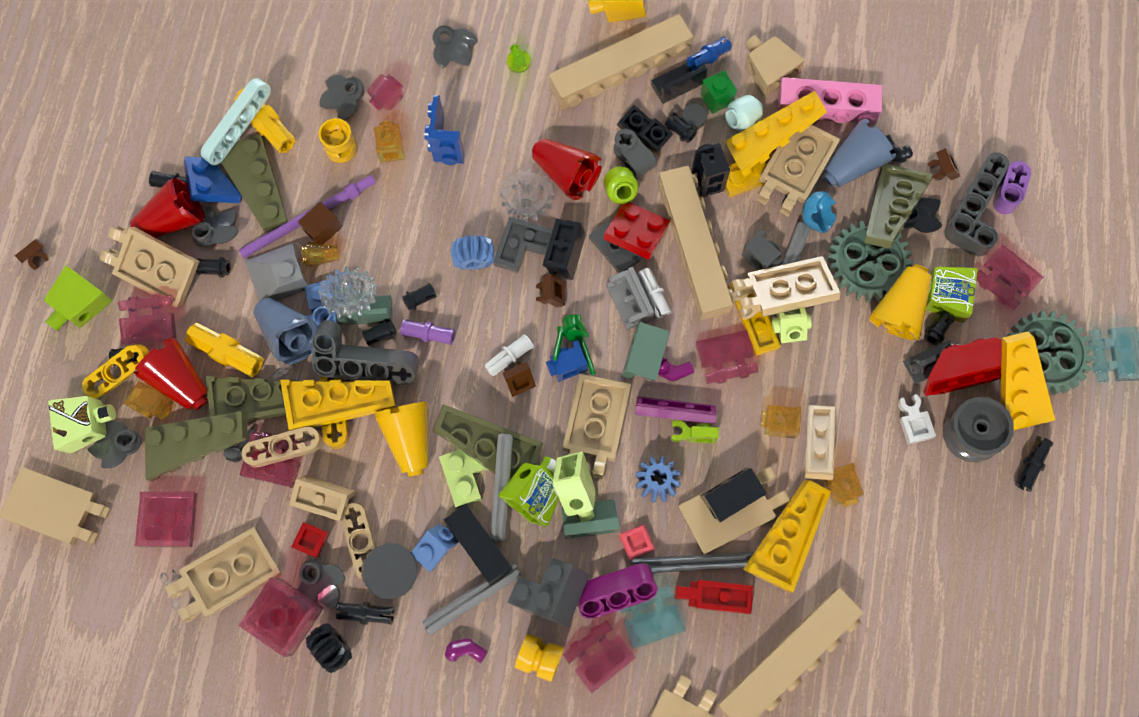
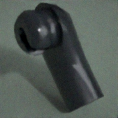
(901, 153)

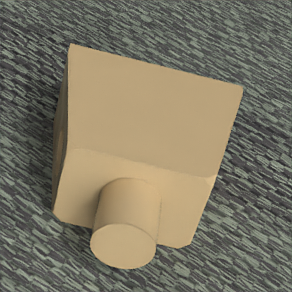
(771, 62)

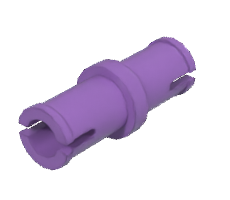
(427, 332)

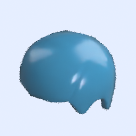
(818, 212)

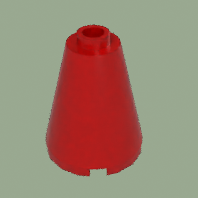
(567, 166)
(168, 211)
(173, 375)

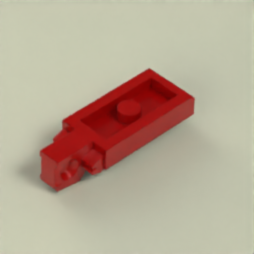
(717, 596)

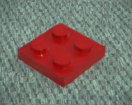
(637, 230)

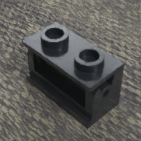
(711, 169)

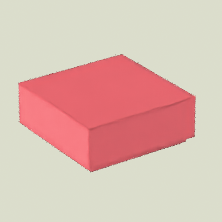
(636, 542)

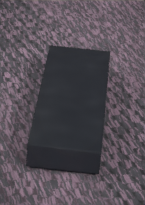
(478, 544)

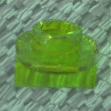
(518, 60)

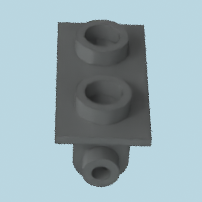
(923, 363)

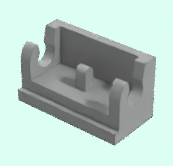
(630, 298)

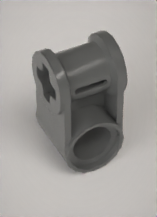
(635, 156)

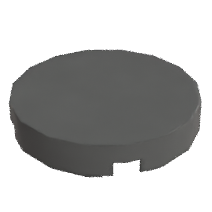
(389, 571)

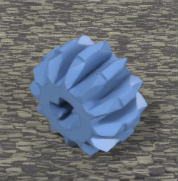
(472, 252)
(663, 471)

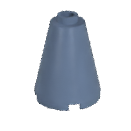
(858, 155)
(285, 330)

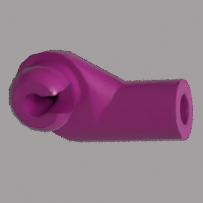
(674, 372)
(464, 647)

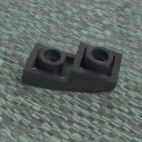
(650, 132)

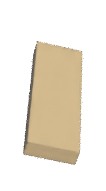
(820, 442)

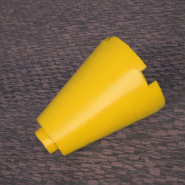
(904, 304)
(407, 435)

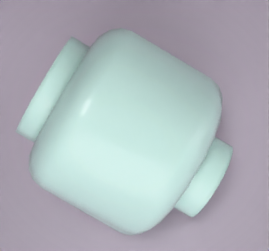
(744, 112)

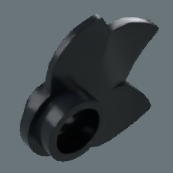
(923, 216)

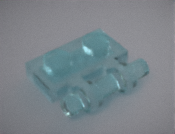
(1124, 352)
(654, 625)

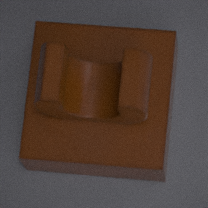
(947, 166)
(30, 252)
(553, 291)
(519, 378)

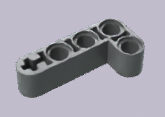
(978, 199)
(396, 367)

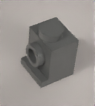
(762, 253)

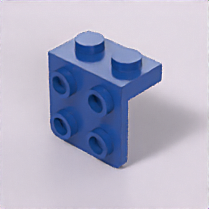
(444, 145)

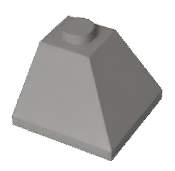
(277, 273)

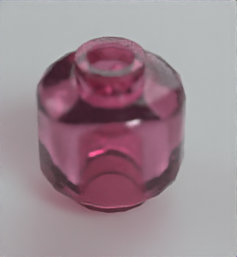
(385, 92)

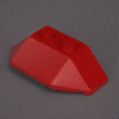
(965, 366)

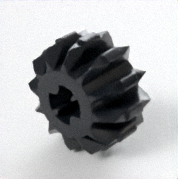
(328, 648)

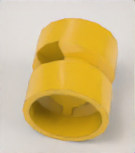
(337, 140)
(539, 657)

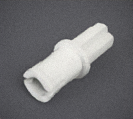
(653, 293)
(508, 355)

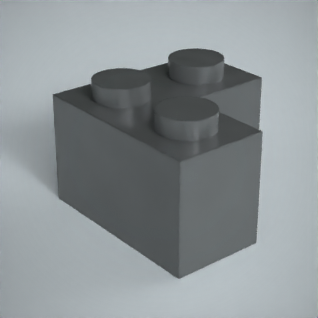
(555, 595)

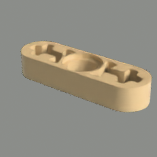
(264, 459)
(349, 524)

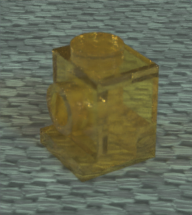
(389, 142)
(148, 402)
(788, 429)
(838, 493)

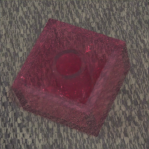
(281, 616)

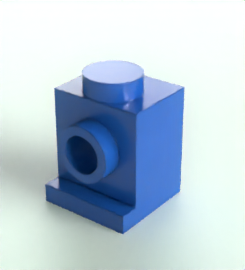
(569, 363)

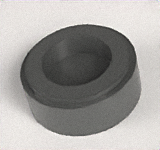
(695, 115)

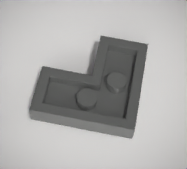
(517, 239)

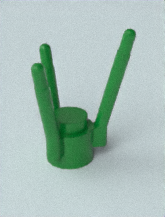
(573, 330)

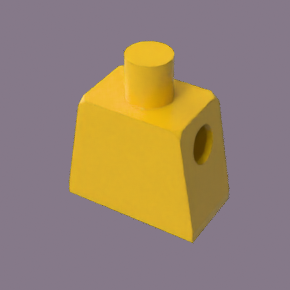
(618, 9)

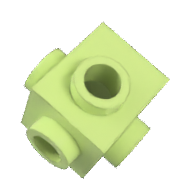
(793, 326)

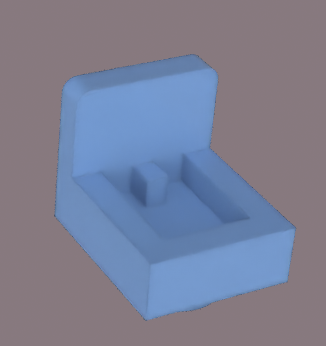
(434, 546)

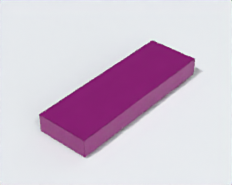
(676, 410)

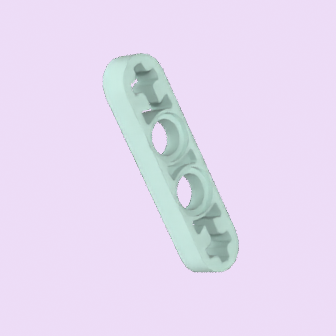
(219, 143)

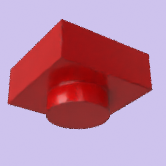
(310, 540)

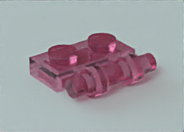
(1013, 272)
(148, 327)
(723, 350)
(279, 473)
(604, 663)

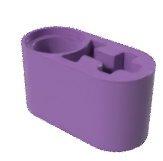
(1016, 191)

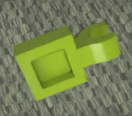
(696, 434)

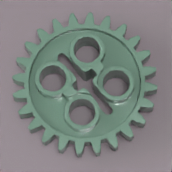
(880, 278)
(1044, 332)

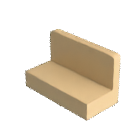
(321, 497)

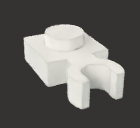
(915, 425)

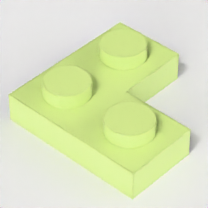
(459, 473)

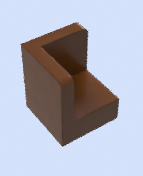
(320, 223)

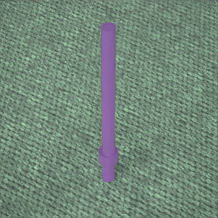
(351, 192)

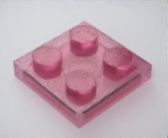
(166, 519)

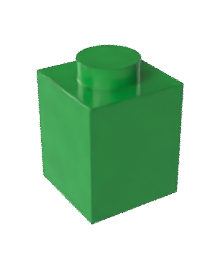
(718, 91)

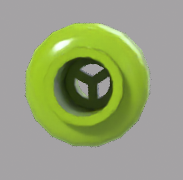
(620, 185)

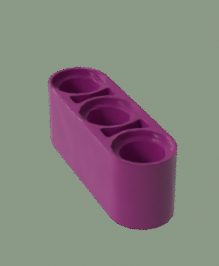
(617, 591)

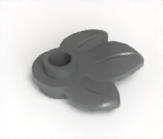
(455, 48)
(340, 98)
(215, 228)
(113, 447)
(324, 586)

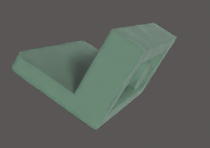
(379, 311)
(645, 352)
(604, 521)

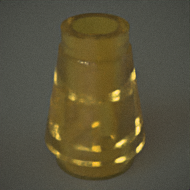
(317, 253)

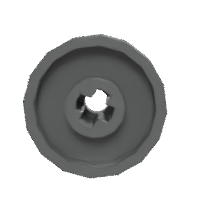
(978, 429)

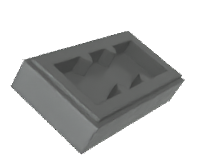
(617, 256)

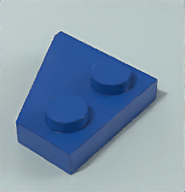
(208, 182)

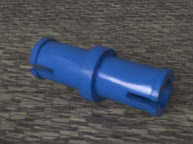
(709, 53)

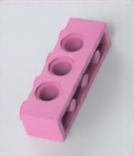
(841, 94)

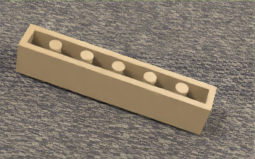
(621, 62)
(695, 243)
(792, 656)

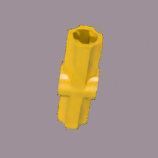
(269, 125)
(224, 349)

